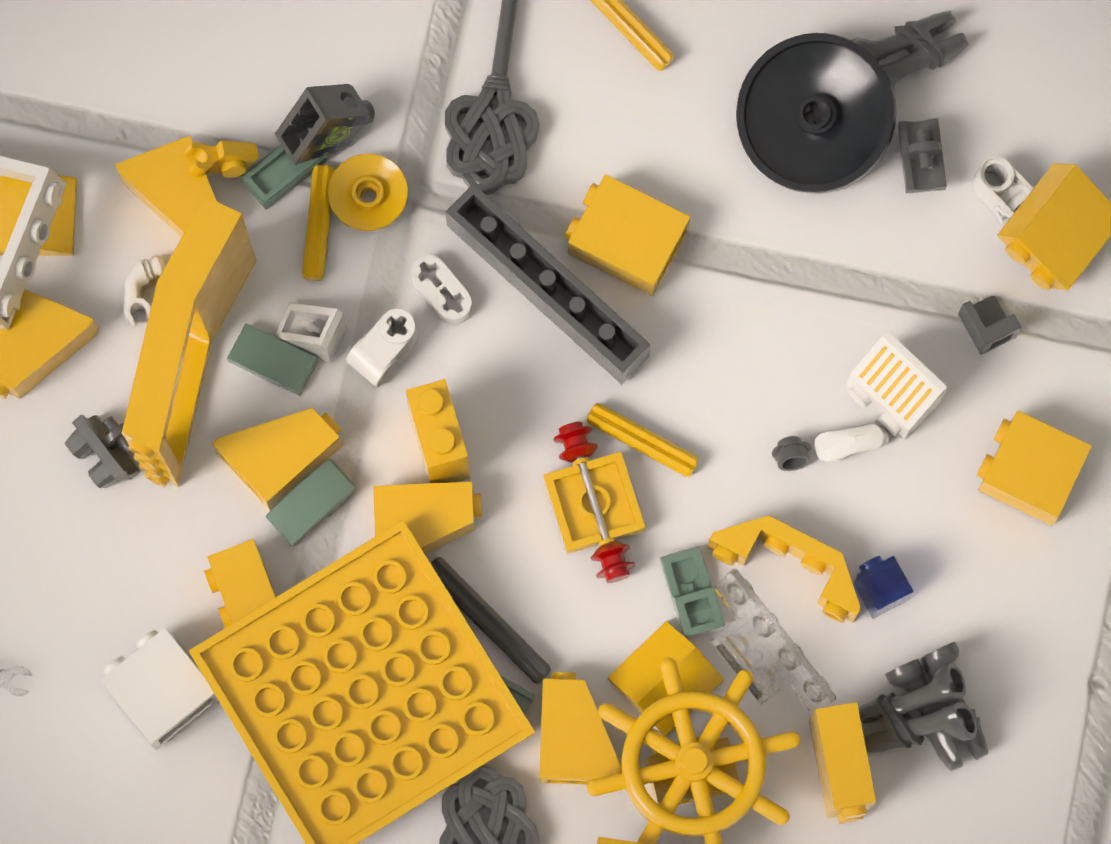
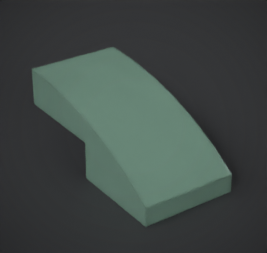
(311, 501)
(692, 591)

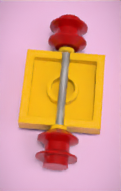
(594, 502)

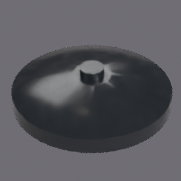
(816, 113)

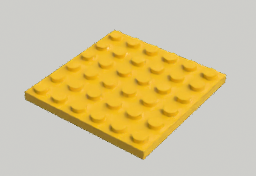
(361, 691)

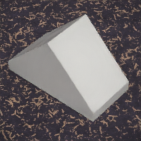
(312, 329)

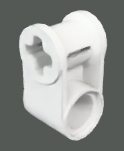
(1001, 199)
(379, 351)

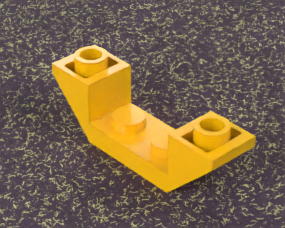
(737, 542)

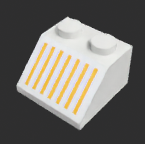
(895, 386)

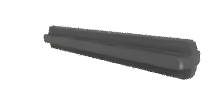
(491, 623)

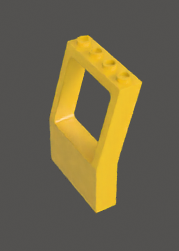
(182, 324)

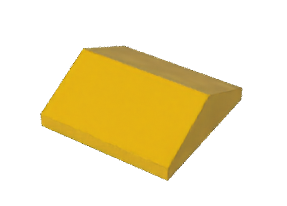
(62, 228)
(641, 677)

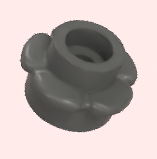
(792, 453)

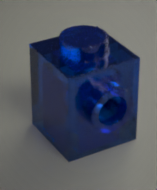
(882, 585)

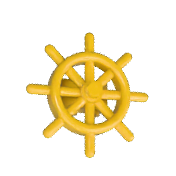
(696, 767)

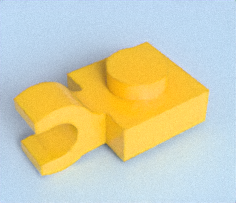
(225, 158)

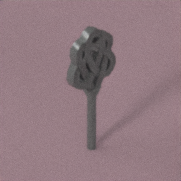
(478, 109)
(495, 799)

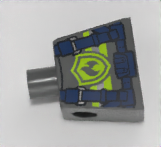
(323, 122)

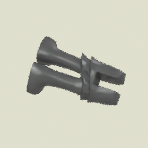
(919, 42)
(911, 677)
(904, 730)

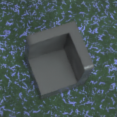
(988, 324)

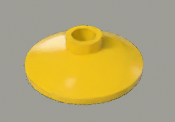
(366, 174)

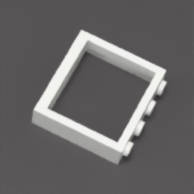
(29, 232)

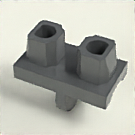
(922, 156)
(108, 444)

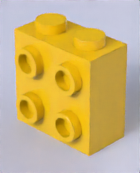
(1032, 467)

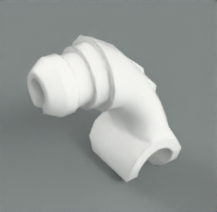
(140, 276)
(845, 442)

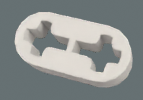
(448, 283)

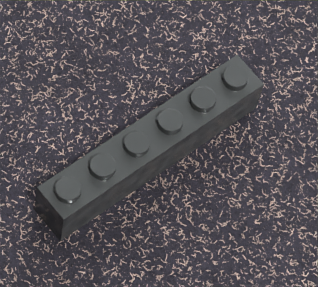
(547, 284)

